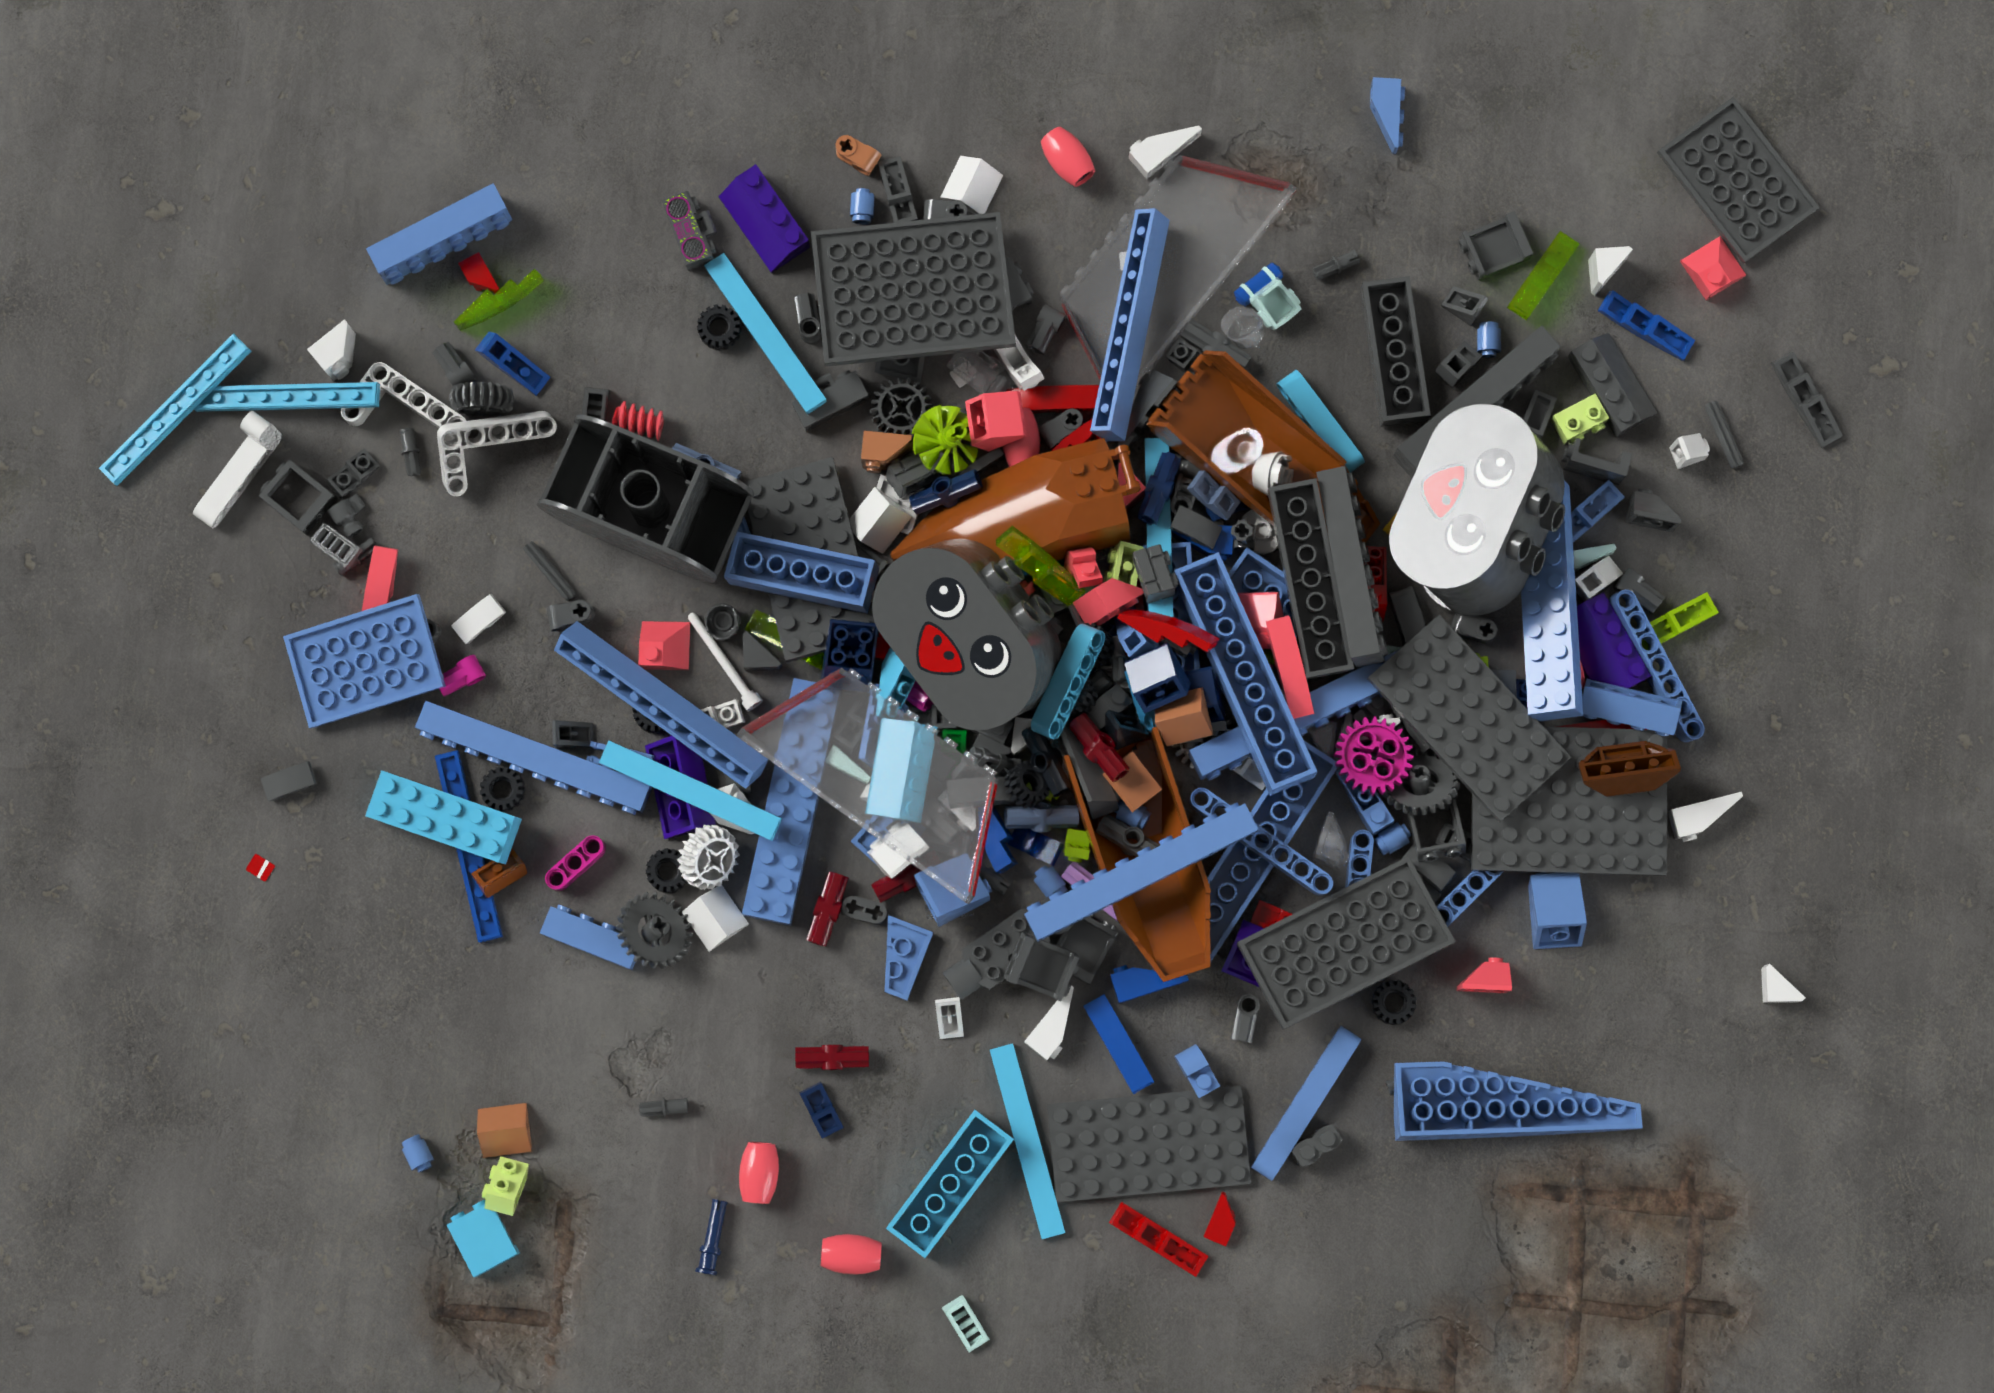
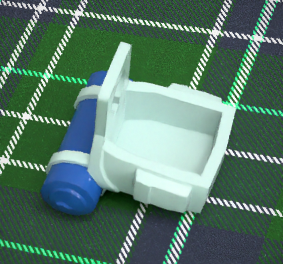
(1269, 297)

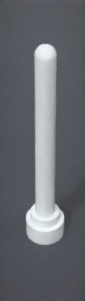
(749, 698)

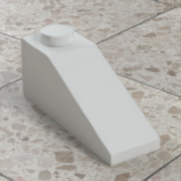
(1159, 149)
(1695, 818)
(1050, 1031)

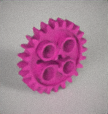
(1368, 776)

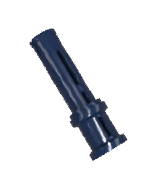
(710, 1249)

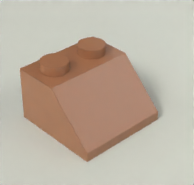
(882, 448)

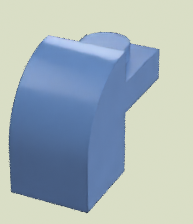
(1197, 1070)

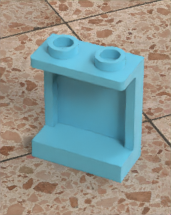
(482, 1239)

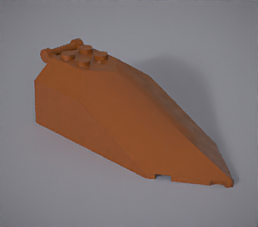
(1054, 498)

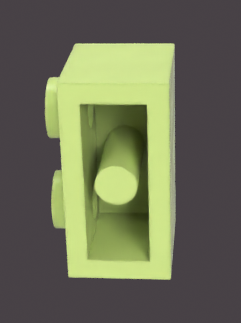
(1580, 419)
(1122, 564)
(505, 1186)

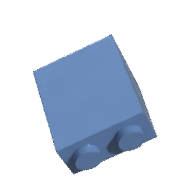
(944, 904)
(1556, 910)

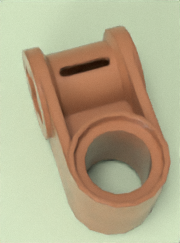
(859, 156)

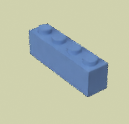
(1630, 707)
(586, 936)

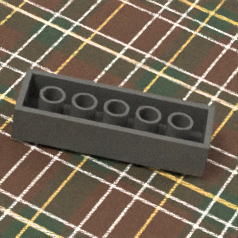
(1395, 351)

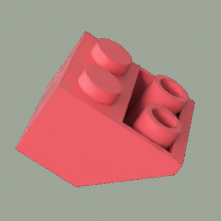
(995, 419)
(1107, 601)

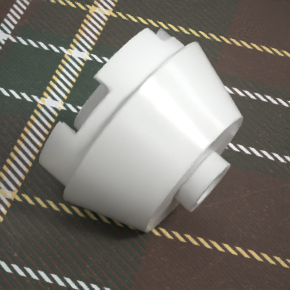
(1271, 471)

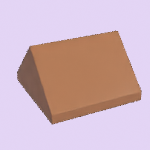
(1184, 718)
(1137, 785)
(504, 1130)

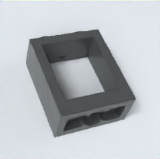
(317, 509)
(1432, 853)

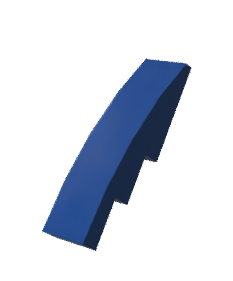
(1646, 326)
(1118, 1044)

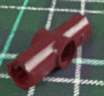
(1099, 747)
(904, 881)
(827, 909)
(831, 1057)

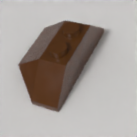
(1628, 768)

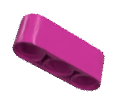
(563, 865)

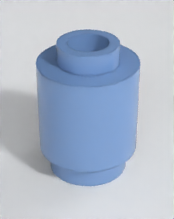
(862, 206)
(1489, 339)
(1136, 819)
(1392, 838)
(1049, 881)
(417, 1153)

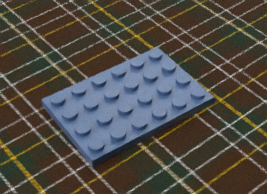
(364, 661)

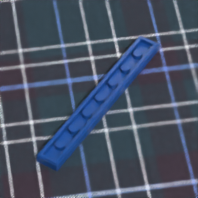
(482, 908)

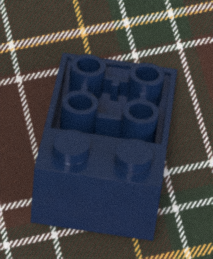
(850, 646)

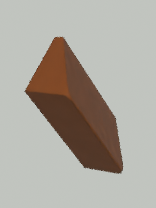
(497, 876)

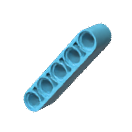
(1318, 418)
(1068, 681)

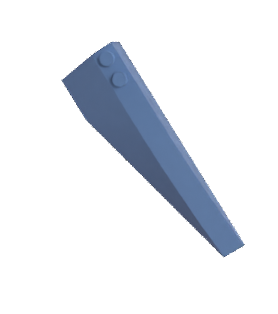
(1466, 1103)

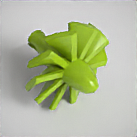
(943, 431)

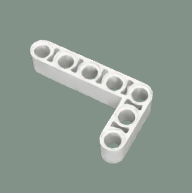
(407, 398)
(485, 438)
(240, 469)

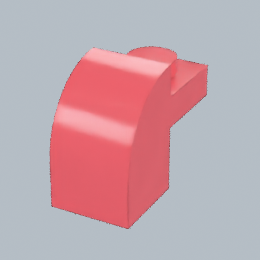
(1083, 567)

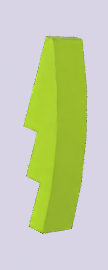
(1682, 618)

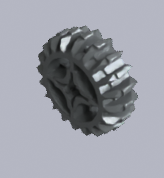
(481, 398)
(909, 402)

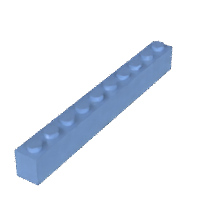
(1130, 325)
(1327, 701)
(661, 704)
(533, 757)
(1141, 871)

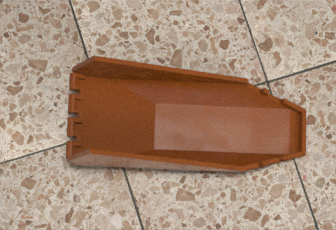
(1227, 399)
(1173, 915)

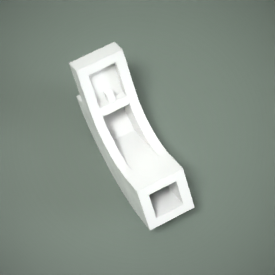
(1019, 366)

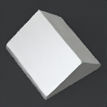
(973, 184)
(1604, 264)
(878, 520)
(715, 917)

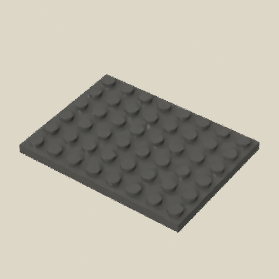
(912, 289)
(1573, 826)

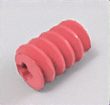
(639, 420)

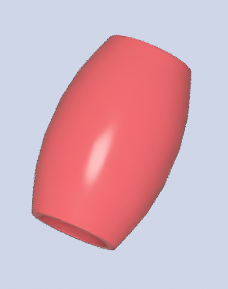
(1067, 156)
(1026, 446)
(758, 1172)
(851, 1254)

